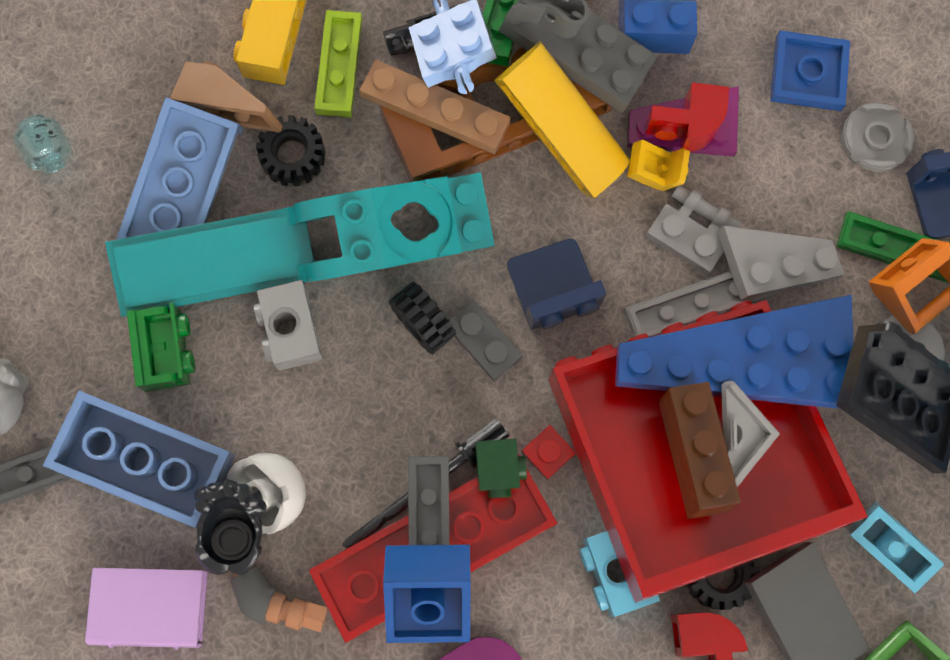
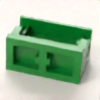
(160, 348)

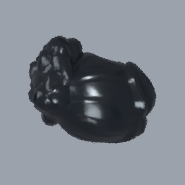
(228, 527)

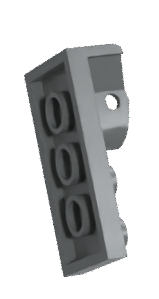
(583, 46)

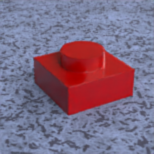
(548, 452)

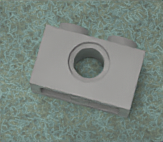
(281, 304)

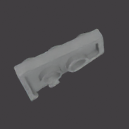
(777, 261)

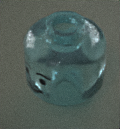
(42, 143)

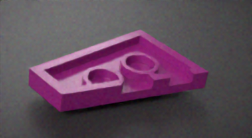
(723, 143)

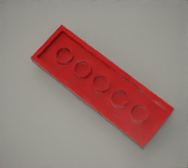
(354, 578)

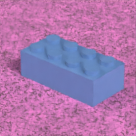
(136, 458)

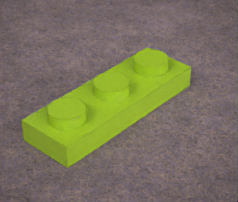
(338, 64)

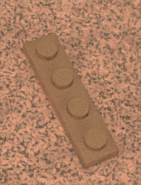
(435, 107)

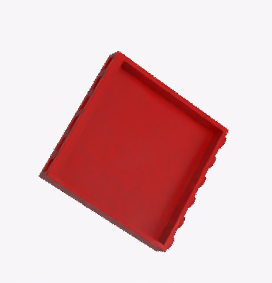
(625, 454)

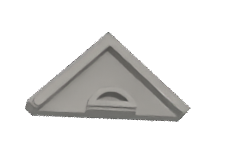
(744, 430)

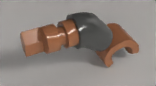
(265, 604)

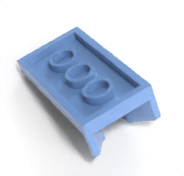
(180, 170)

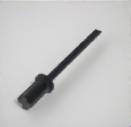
(491, 431)

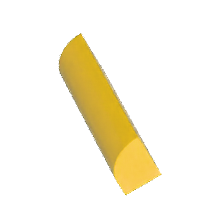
(563, 121)

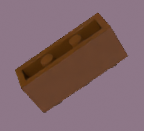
(699, 450)

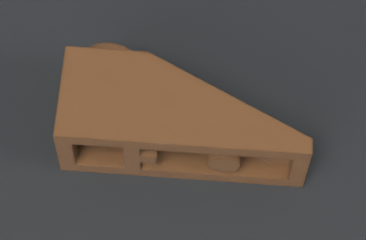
(215, 92)

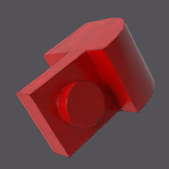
(696, 123)
(706, 635)

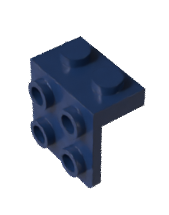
(931, 192)
(554, 284)

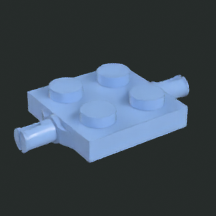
(452, 44)

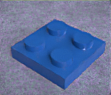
(810, 70)

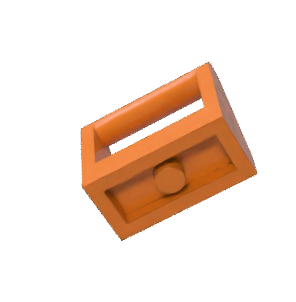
(906, 273)

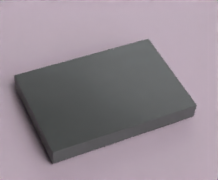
(806, 608)

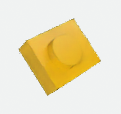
(657, 166)

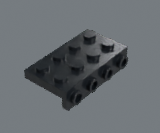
(899, 393)

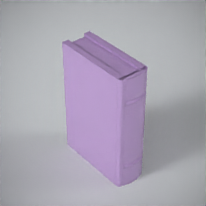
(146, 608)

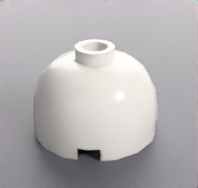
(277, 484)

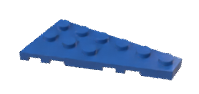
(771, 356)

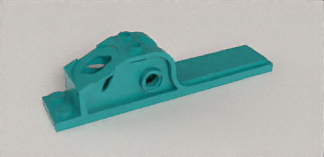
(276, 245)

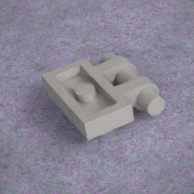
(685, 236)

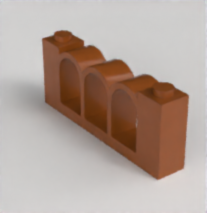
(419, 147)

